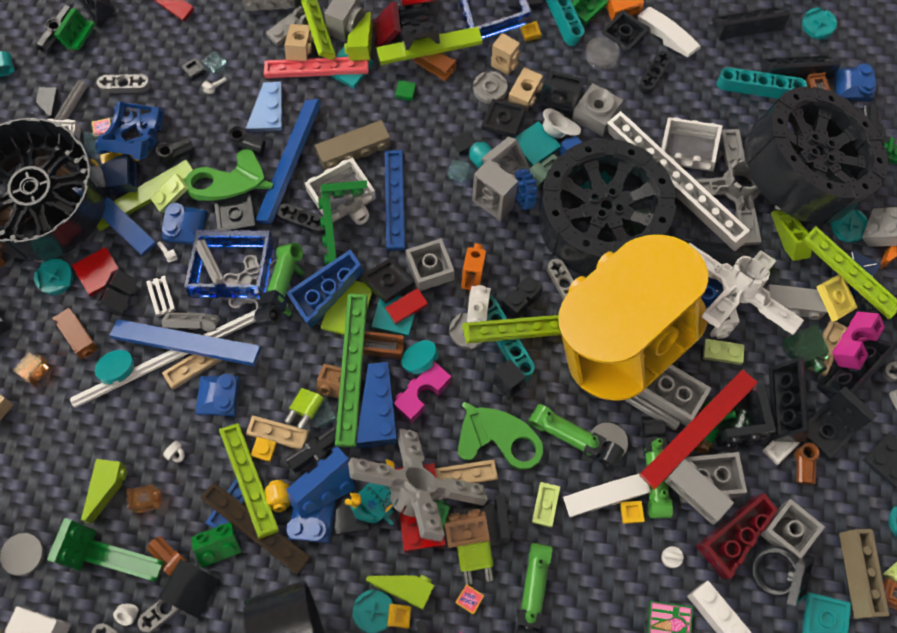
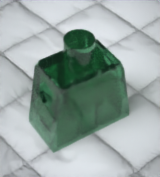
(808, 345)

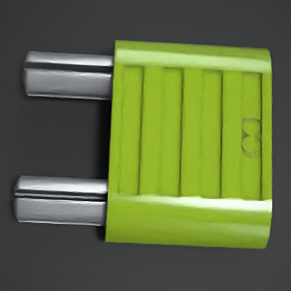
(306, 405)
(475, 557)

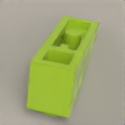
(360, 40)
(791, 235)
(104, 484)
(407, 588)

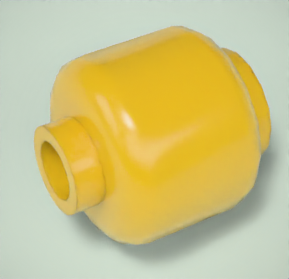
(277, 495)

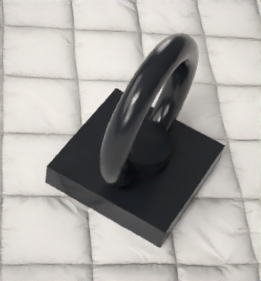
(797, 578)

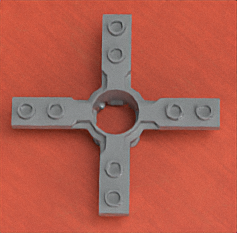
(743, 198)
(416, 486)

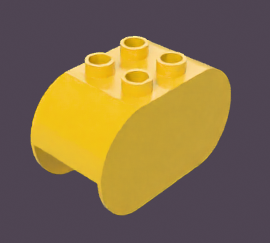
(633, 315)

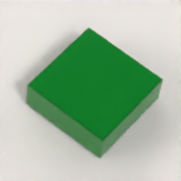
(405, 90)

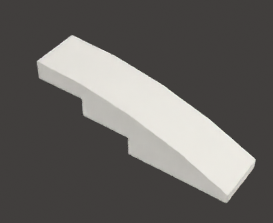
(669, 31)
(606, 495)

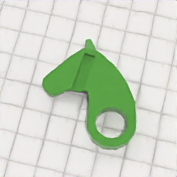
(244, 178)
(488, 425)

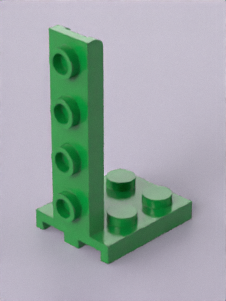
(337, 190)
(76, 544)

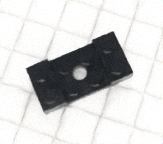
(416, 24)

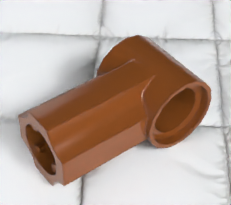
(806, 466)
(163, 551)

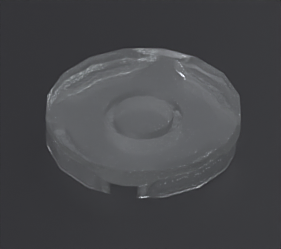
(602, 52)

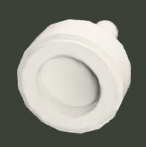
(357, 213)
(172, 450)
(672, 557)
(126, 614)

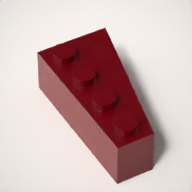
(731, 541)

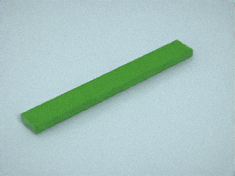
(351, 371)

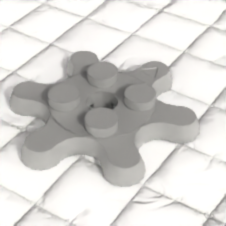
(248, 276)

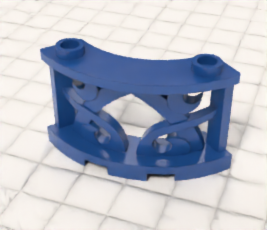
(138, 147)

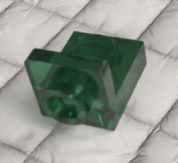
(742, 420)

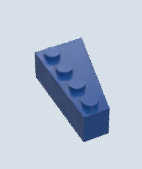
(322, 289)
(377, 411)

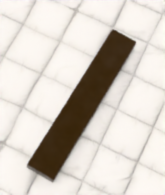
(239, 516)

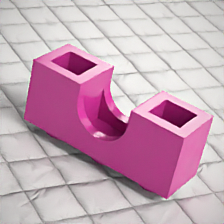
(850, 349)
(408, 404)

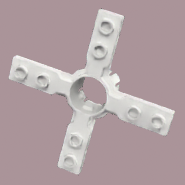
(745, 285)

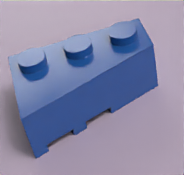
(322, 485)

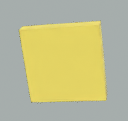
(837, 297)

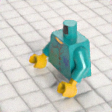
(373, 503)

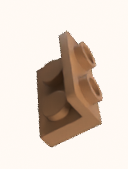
(329, 381)
(466, 528)

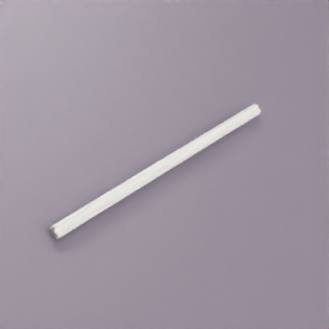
(160, 361)

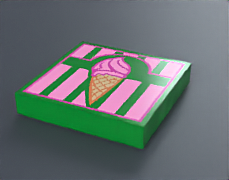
(669, 618)

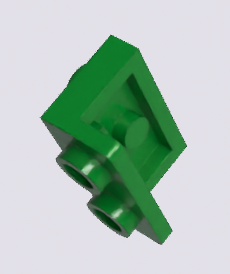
(588, 9)
(74, 30)
(215, 545)

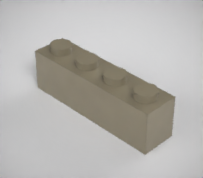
(353, 145)
(863, 573)

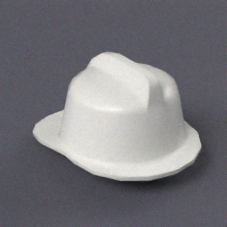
(558, 125)

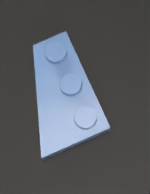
(267, 109)

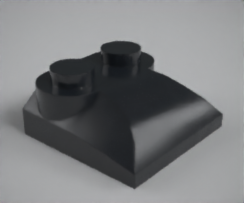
(625, 31)

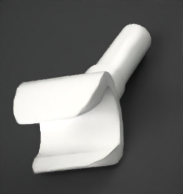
(210, 88)
(170, 255)

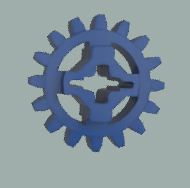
(526, 189)

